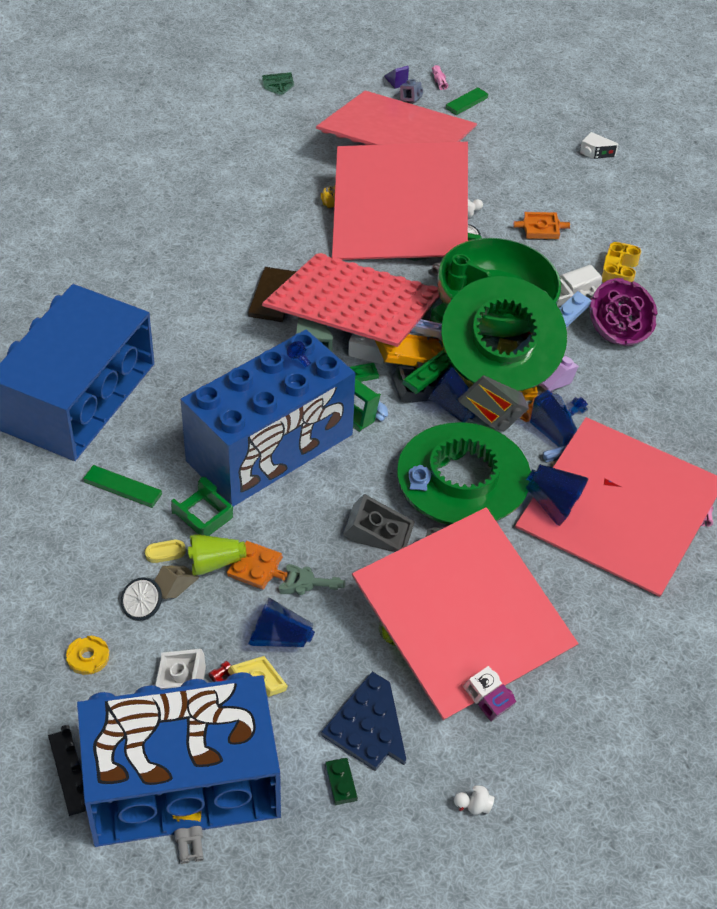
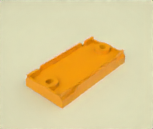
(410, 351)

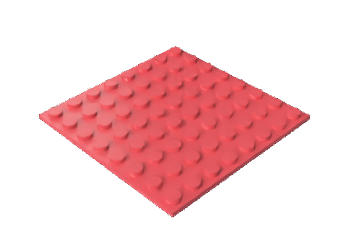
(384, 120)
(400, 200)
(354, 299)
(631, 528)
(464, 606)

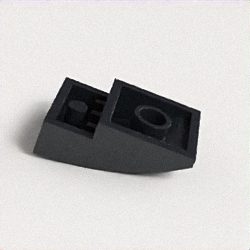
(406, 394)

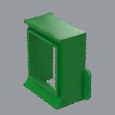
(365, 417)
(208, 492)

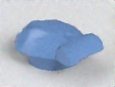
(419, 477)

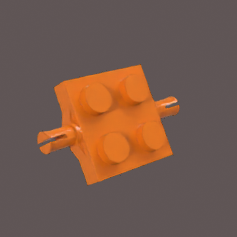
(541, 225)
(258, 566)

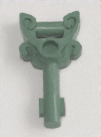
(307, 581)

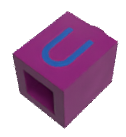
(497, 702)

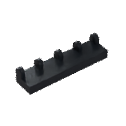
(68, 770)

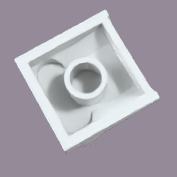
(180, 667)

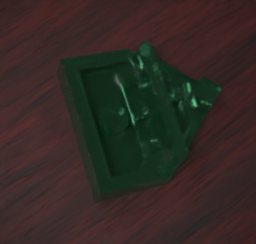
(278, 83)

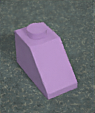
(562, 376)

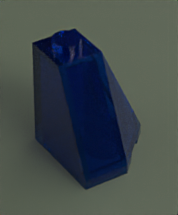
(447, 393)
(553, 418)
(555, 490)
(280, 627)

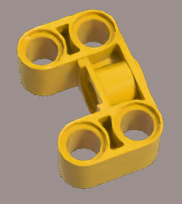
(620, 260)

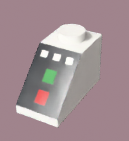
(598, 147)

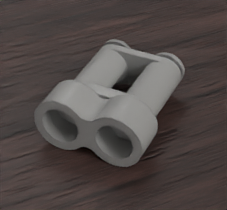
(189, 836)

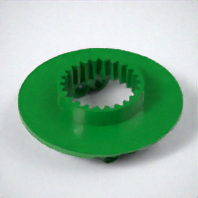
(500, 297)
(448, 502)

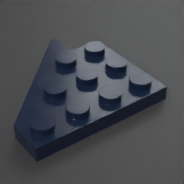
(368, 724)

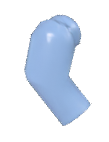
(382, 412)

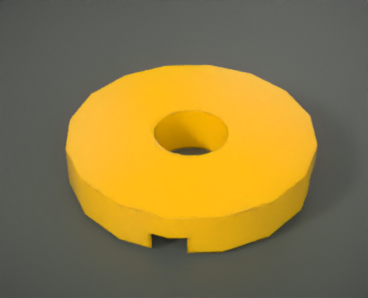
(87, 665)

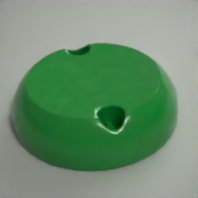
(491, 258)

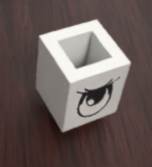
(482, 684)

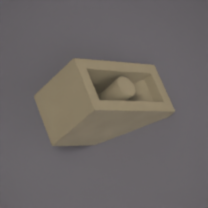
(174, 580)

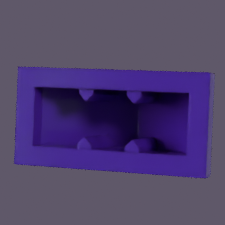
(398, 76)

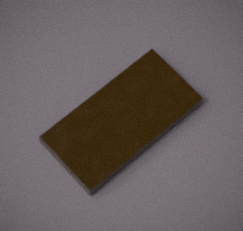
(269, 282)

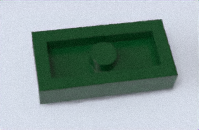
(341, 781)

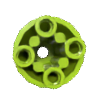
(214, 553)

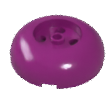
(634, 302)

